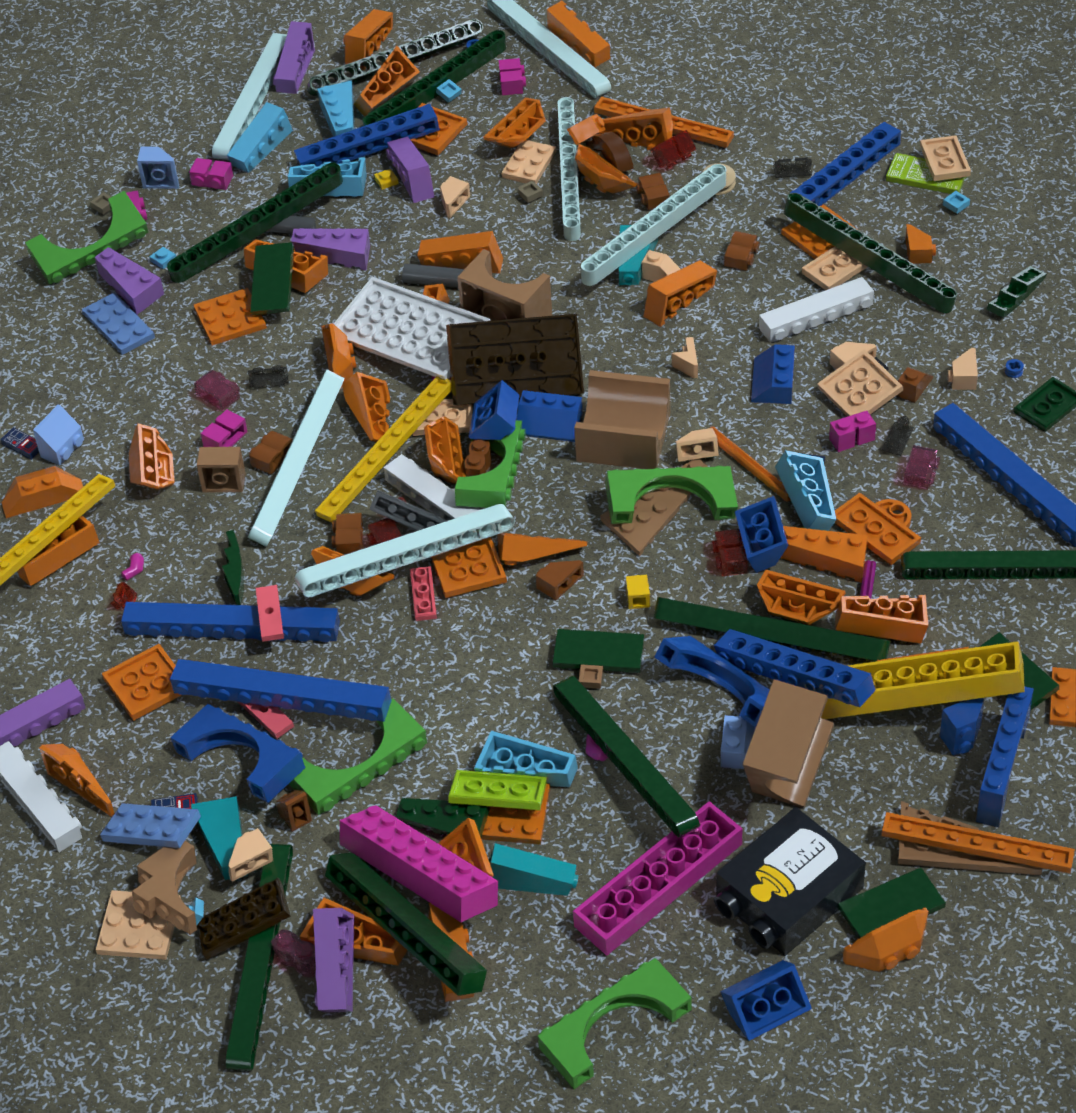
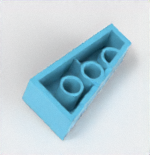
(338, 106)
(260, 137)
(353, 176)
(808, 489)
(521, 757)

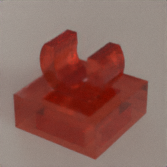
(122, 595)

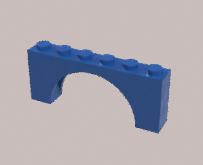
(693, 656)
(213, 728)
(1002, 757)

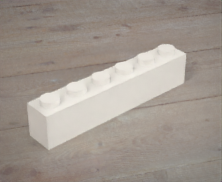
(816, 309)
(424, 488)
(37, 799)

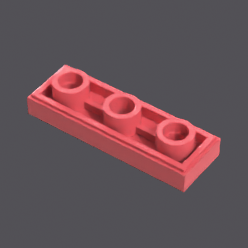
(423, 593)
(269, 613)
(270, 718)

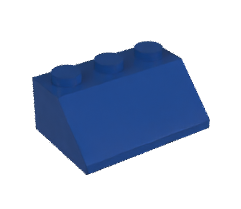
(773, 375)
(495, 413)
(549, 415)
(762, 533)
(766, 999)

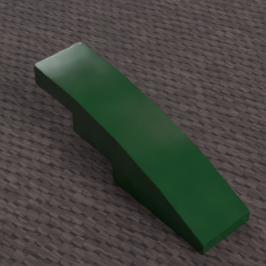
(1017, 291)
(234, 571)

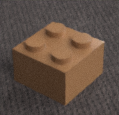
(221, 469)

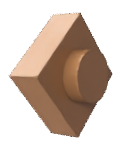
(591, 676)

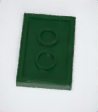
(1047, 404)

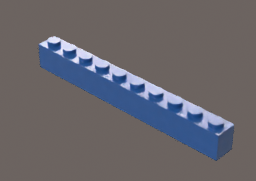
(1008, 470)
(226, 621)
(281, 690)

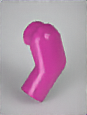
(135, 568)
(594, 750)

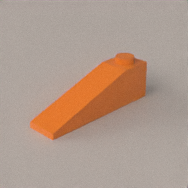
(643, 127)
(368, 401)
(521, 548)
(70, 770)

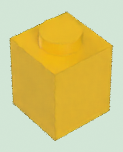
(637, 591)

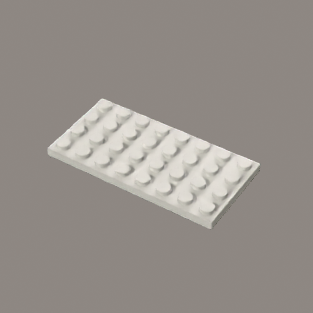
(403, 326)

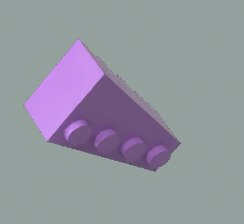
(294, 58)
(411, 168)
(340, 245)
(129, 280)
(334, 959)

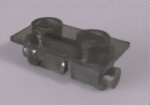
(800, 167)
(277, 375)
(898, 436)

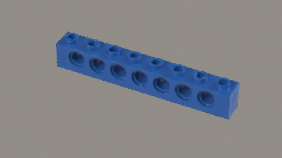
(369, 137)
(850, 164)
(796, 667)

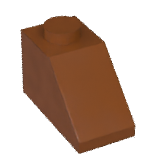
(913, 384)
(559, 577)
(294, 809)

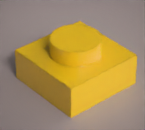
(386, 179)

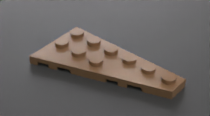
(651, 514)
(925, 855)

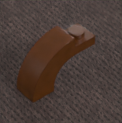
(612, 149)

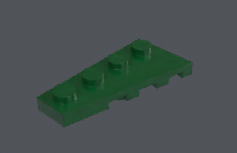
(440, 814)

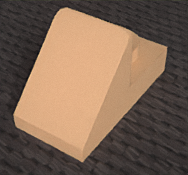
(686, 360)

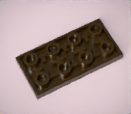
(243, 918)

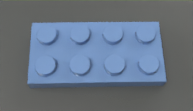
(118, 323)
(150, 825)

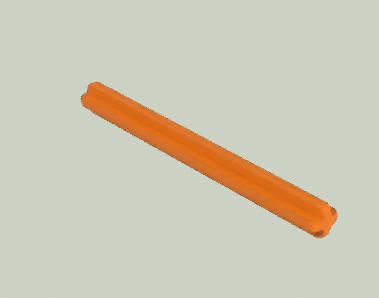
(751, 465)

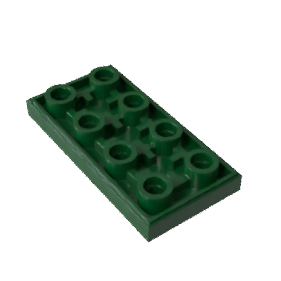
(272, 278)
(608, 649)
(1034, 676)
(891, 901)

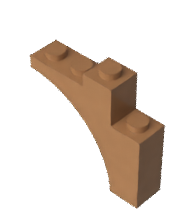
(159, 887)

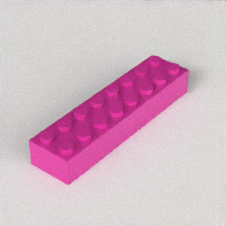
(419, 863)
(656, 879)

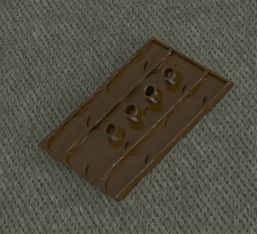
(523, 352)

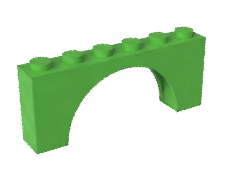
(60, 262)
(711, 484)
(496, 485)
(328, 786)
(646, 987)

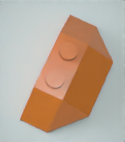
(517, 124)
(601, 172)
(338, 351)
(444, 450)
(150, 459)
(39, 490)
(357, 588)
(797, 598)
(889, 943)

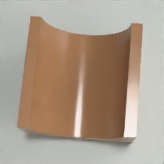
(502, 300)
(623, 420)
(788, 744)

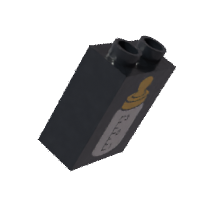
(788, 882)

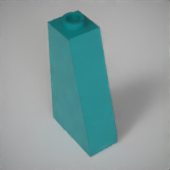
(631, 271)
(220, 829)
(531, 872)

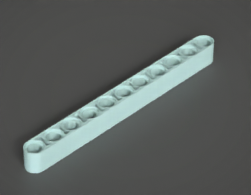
(551, 46)
(250, 97)
(569, 173)
(653, 225)
(295, 458)
(404, 550)

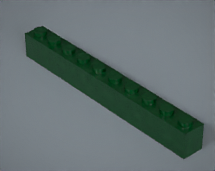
(406, 924)

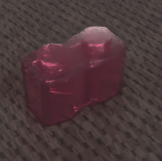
(217, 390)
(921, 466)
(295, 953)

